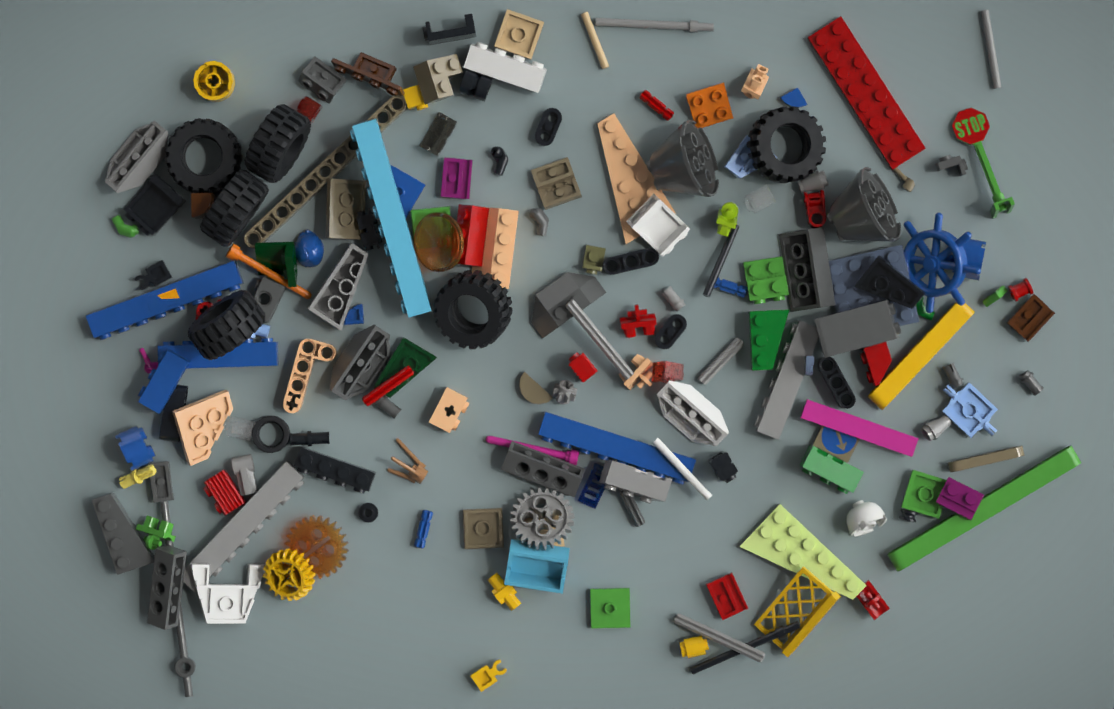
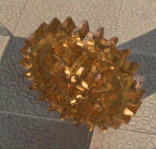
(305, 533)

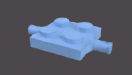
(969, 410)

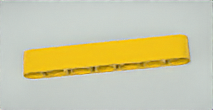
(920, 354)

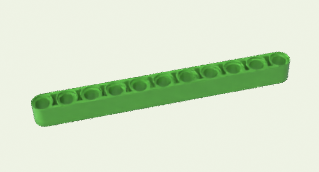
(989, 506)

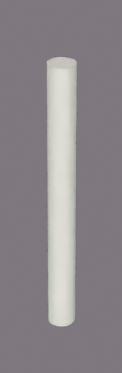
(682, 469)

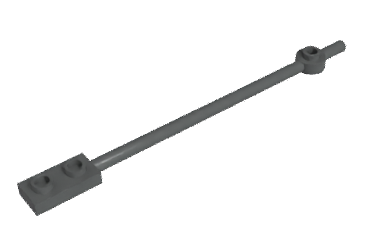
(163, 492)

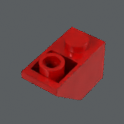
(877, 360)

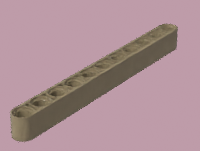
(315, 175)

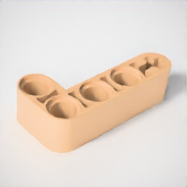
(304, 377)

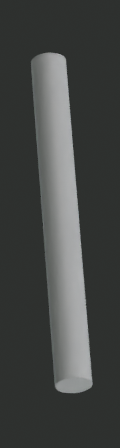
(991, 49)

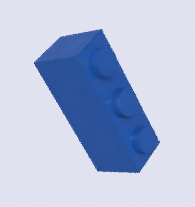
(163, 381)

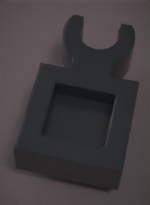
(156, 274)

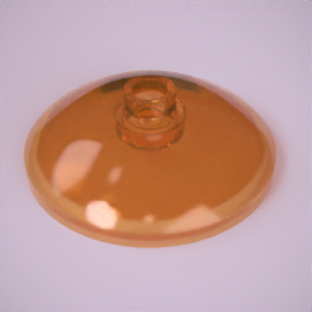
(431, 242)

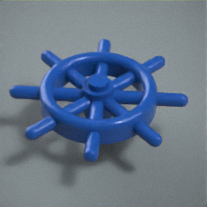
(935, 262)

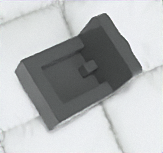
(947, 162)

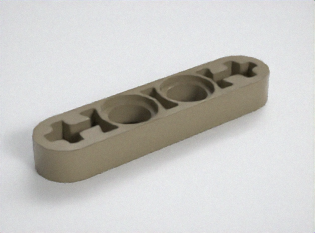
(986, 458)

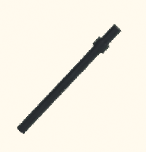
(780, 632)

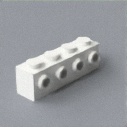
(504, 67)

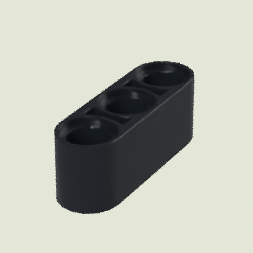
(640, 258)
(843, 389)
(168, 427)

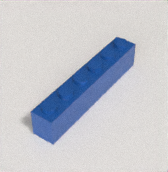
(247, 354)

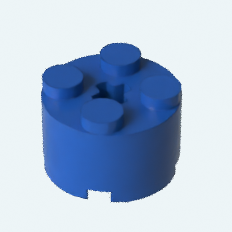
(974, 255)
(135, 448)

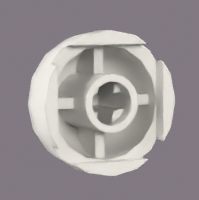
(864, 517)

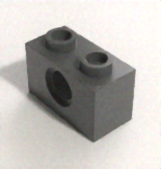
(275, 292)

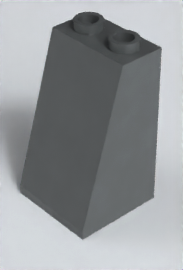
(857, 328)

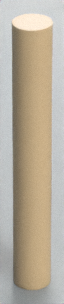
(595, 41)

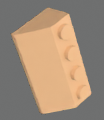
(499, 245)

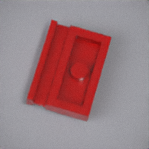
(727, 596)

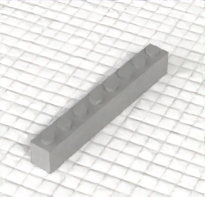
(246, 521)

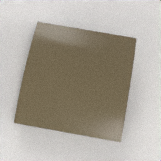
(556, 183)

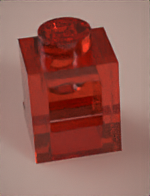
(309, 108)
(666, 371)

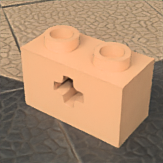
(439, 416)

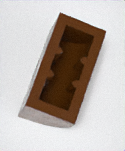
(201, 204)

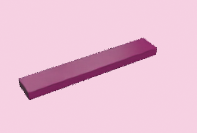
(859, 428)

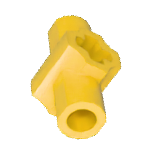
(504, 593)

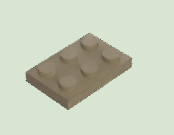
(342, 204)

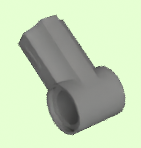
(244, 470)

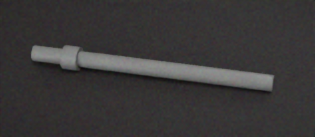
(693, 25)

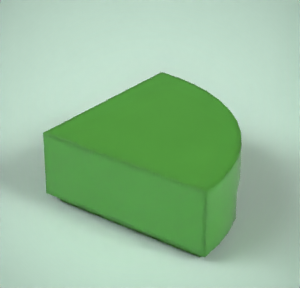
(995, 296)

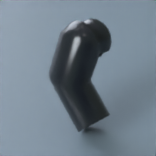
(501, 159)

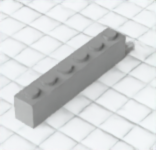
(788, 380)

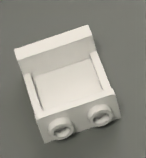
(658, 225)

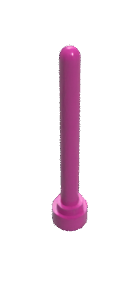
(569, 456)

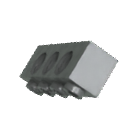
(539, 461)
(166, 587)

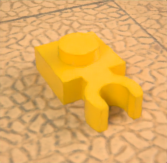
(486, 676)

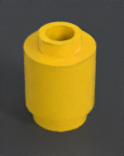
(693, 647)

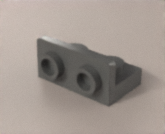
(321, 80)

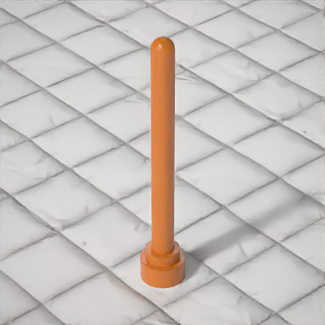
(235, 253)

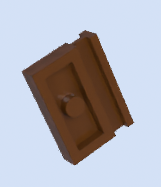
(1030, 317)

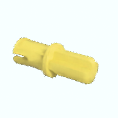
(137, 476)

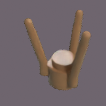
(416, 473)

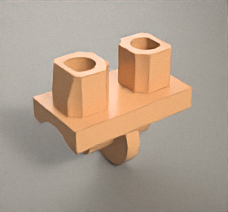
(755, 82)
(643, 366)

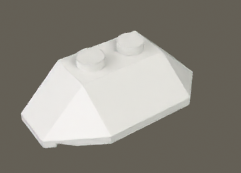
(692, 413)

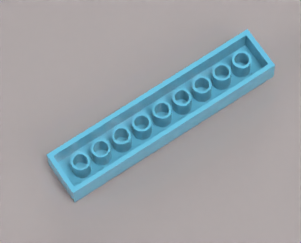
(392, 218)

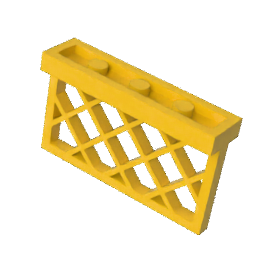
(812, 619)

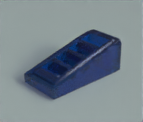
(585, 500)

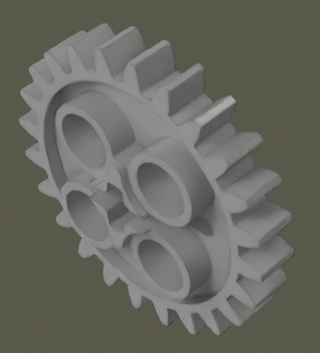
(530, 531)

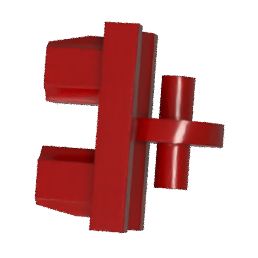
(637, 319)
(872, 601)

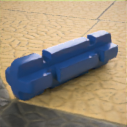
(731, 287)
(423, 529)

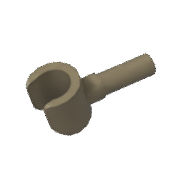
(908, 184)

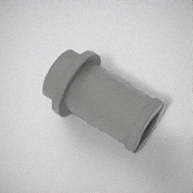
(673, 299)

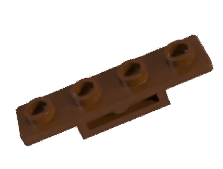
(371, 70)

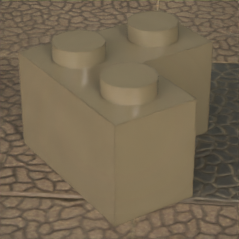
(434, 77)

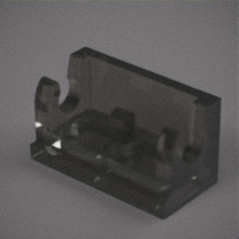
(438, 134)

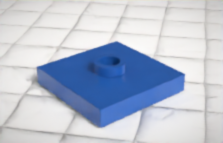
(408, 189)

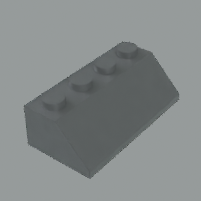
(807, 269)

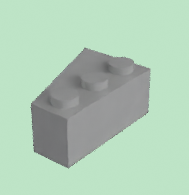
(634, 482)

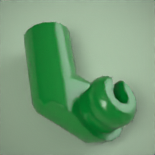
(922, 310)

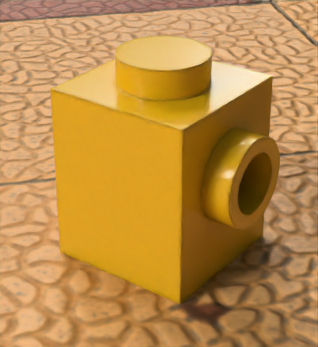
(414, 98)

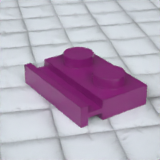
(456, 178)
(959, 498)

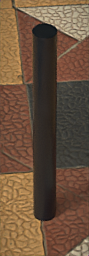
(720, 261)

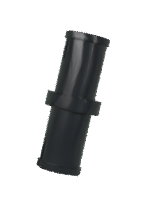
(309, 438)

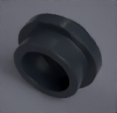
(372, 507)

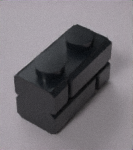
(723, 467)

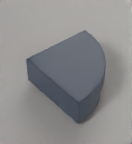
(809, 362)

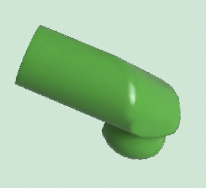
(123, 229)

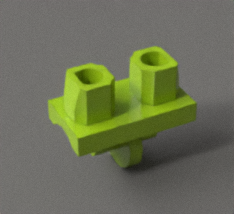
(727, 218)

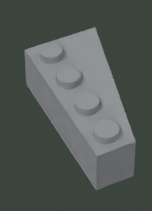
(339, 288)

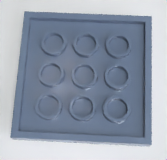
(848, 271)

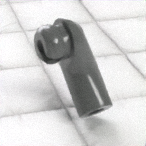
(542, 220)

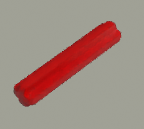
(387, 386)

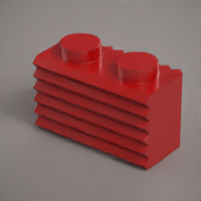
(582, 366)
(224, 492)

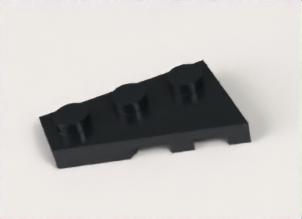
(889, 283)

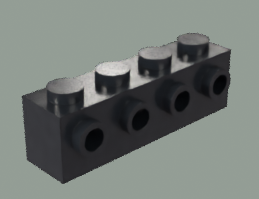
(335, 469)

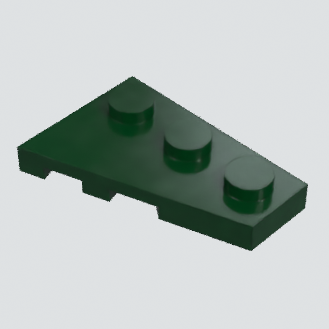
(405, 355)

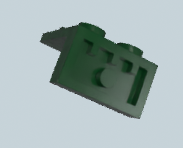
(279, 258)

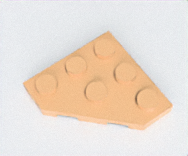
(202, 424)

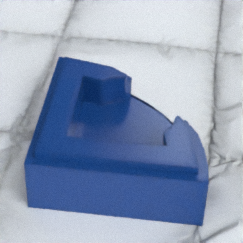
(794, 99)
(355, 315)

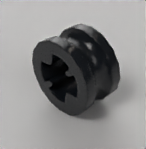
(908, 515)

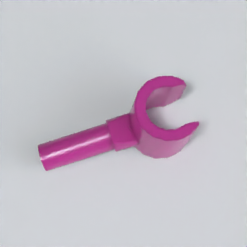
(148, 364)

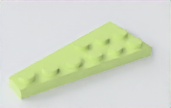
(792, 546)

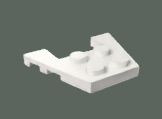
(226, 601)

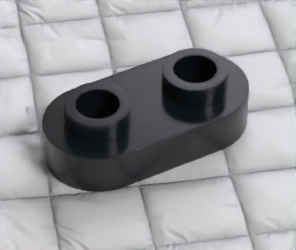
(548, 127)
(670, 331)

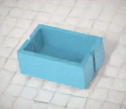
(537, 568)

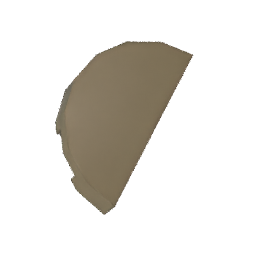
(533, 391)

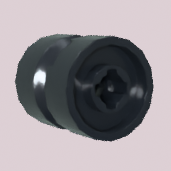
(475, 85)

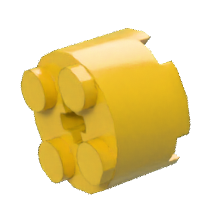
(206, 73)

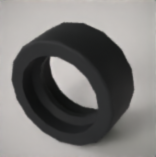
(256, 432)

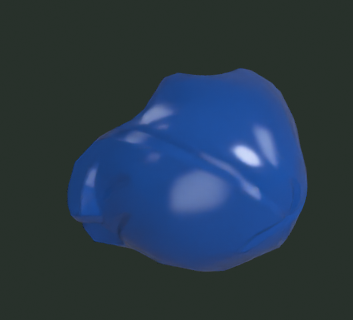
(309, 249)

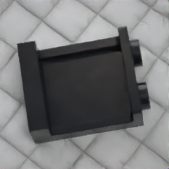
(452, 34)
(154, 205)

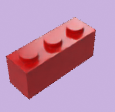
(473, 225)

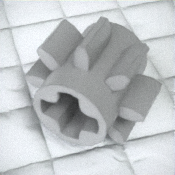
(564, 392)

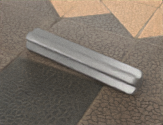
(720, 361)

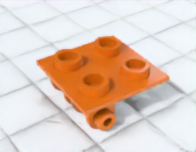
(709, 105)

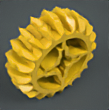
(300, 574)

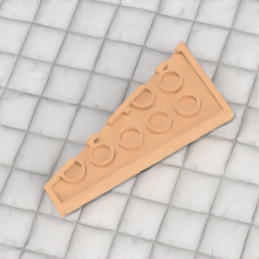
(628, 174)

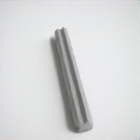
(599, 339)
(719, 637)

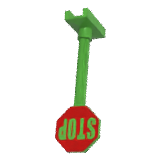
(971, 128)

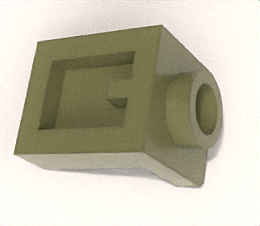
(593, 259)

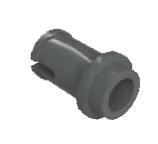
(953, 376)
(1031, 383)
(388, 406)

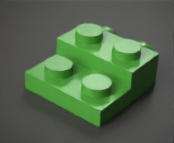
(766, 280)

